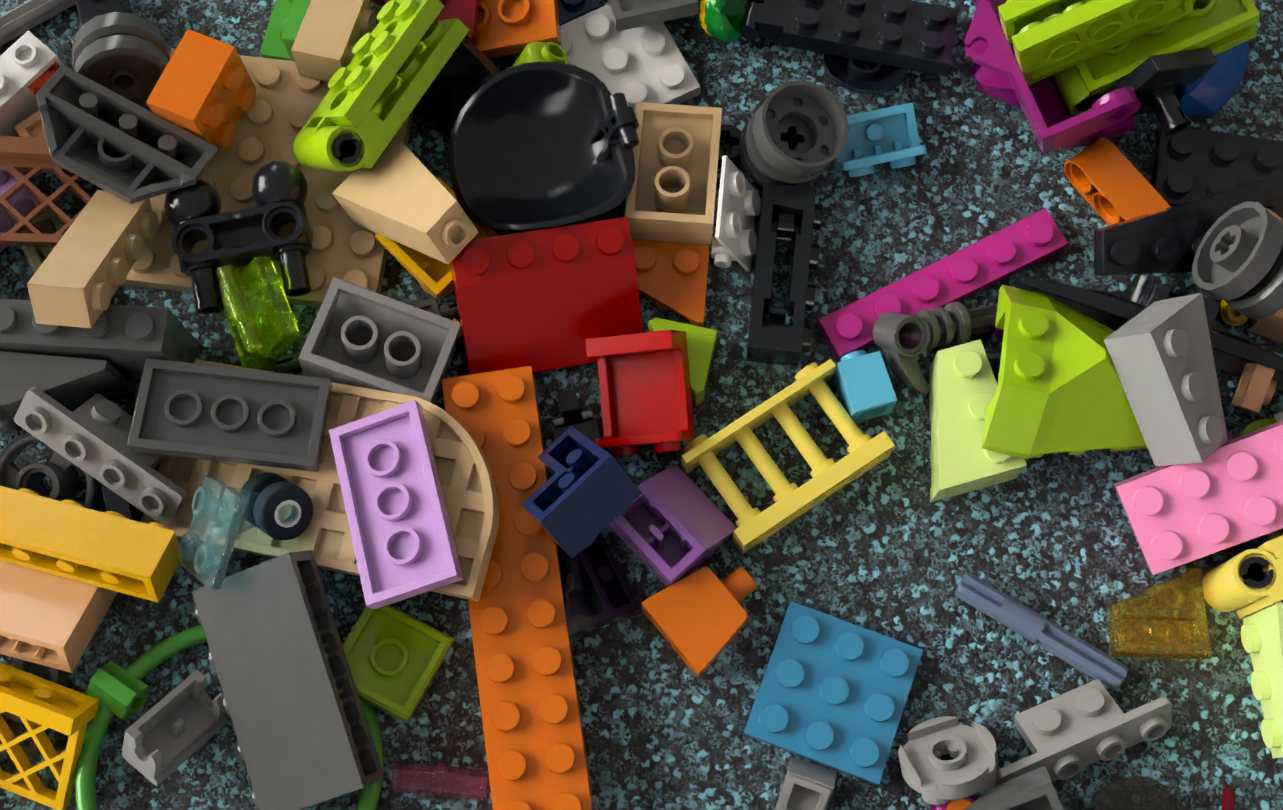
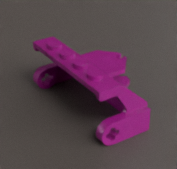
(1041, 102)

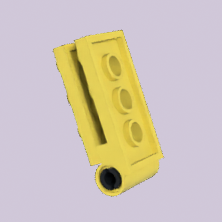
(1248, 579)

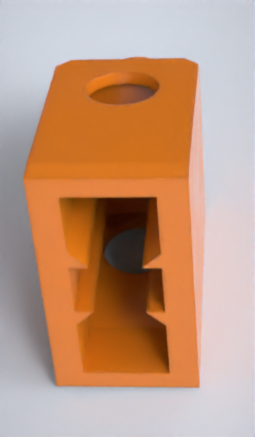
(701, 614)

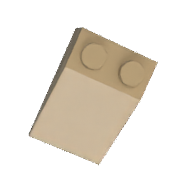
(674, 173)

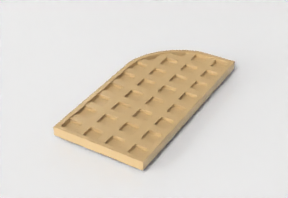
(461, 467)

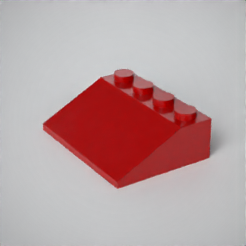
(544, 293)

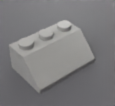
(378, 343)

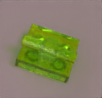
(257, 313)

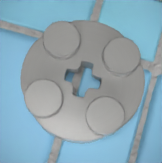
(948, 779)

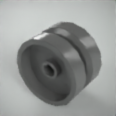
(121, 54)
(1243, 260)

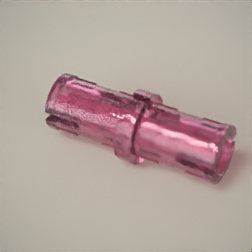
(441, 781)

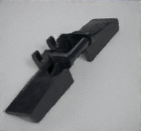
(1119, 307)

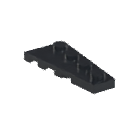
(1167, 238)

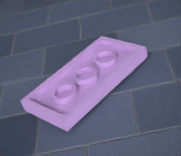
(395, 505)

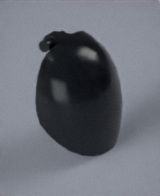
(542, 148)

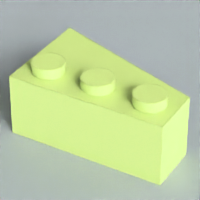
(958, 397)
(1264, 641)

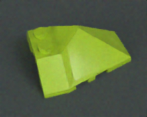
(1055, 383)

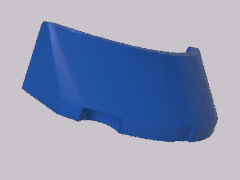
(1217, 85)

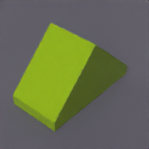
(701, 348)

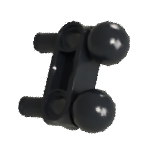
(242, 234)

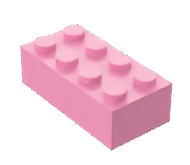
(1208, 505)

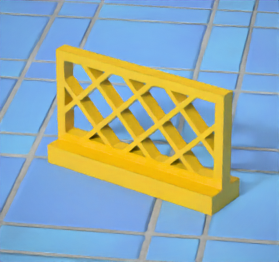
(42, 706)

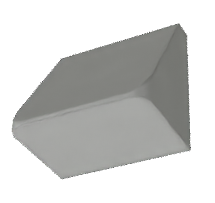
(806, 786)

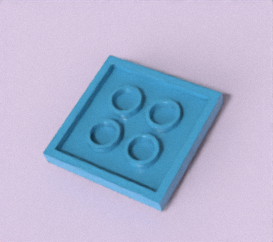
(833, 693)

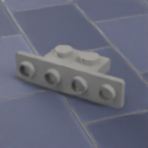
(96, 442)
(1082, 730)

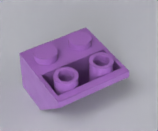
(672, 525)

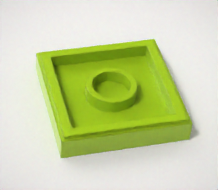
(394, 659)

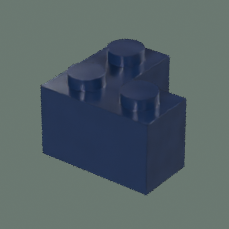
(582, 494)

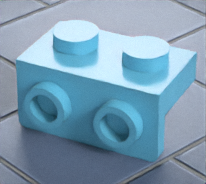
(879, 138)

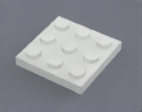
(632, 61)

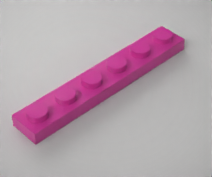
(946, 280)

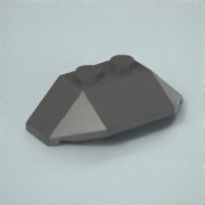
(117, 140)

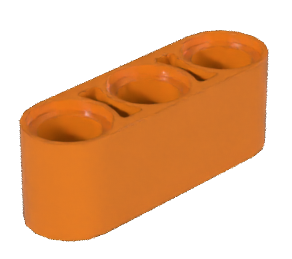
(1112, 183)

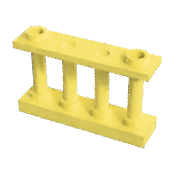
(789, 498)

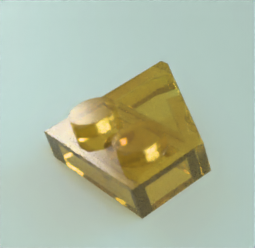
(1162, 621)

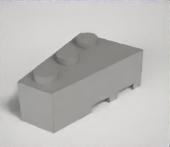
(1171, 380)

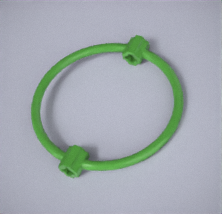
(125, 694)

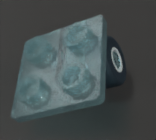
(226, 511)

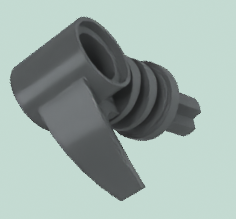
(925, 331)

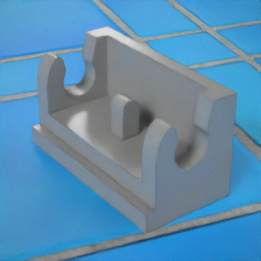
(173, 729)

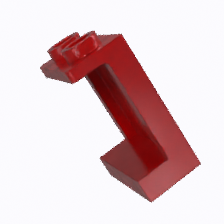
(644, 390)

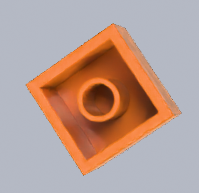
(204, 89)

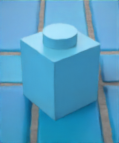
(864, 385)

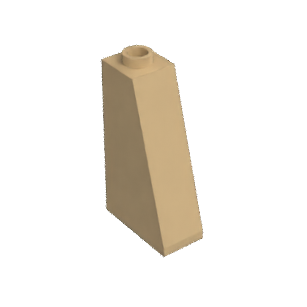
(406, 204)

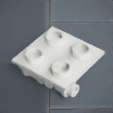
(734, 218)

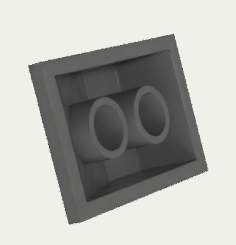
(64, 379)

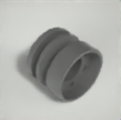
(793, 135)

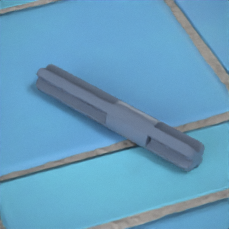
(1041, 631)

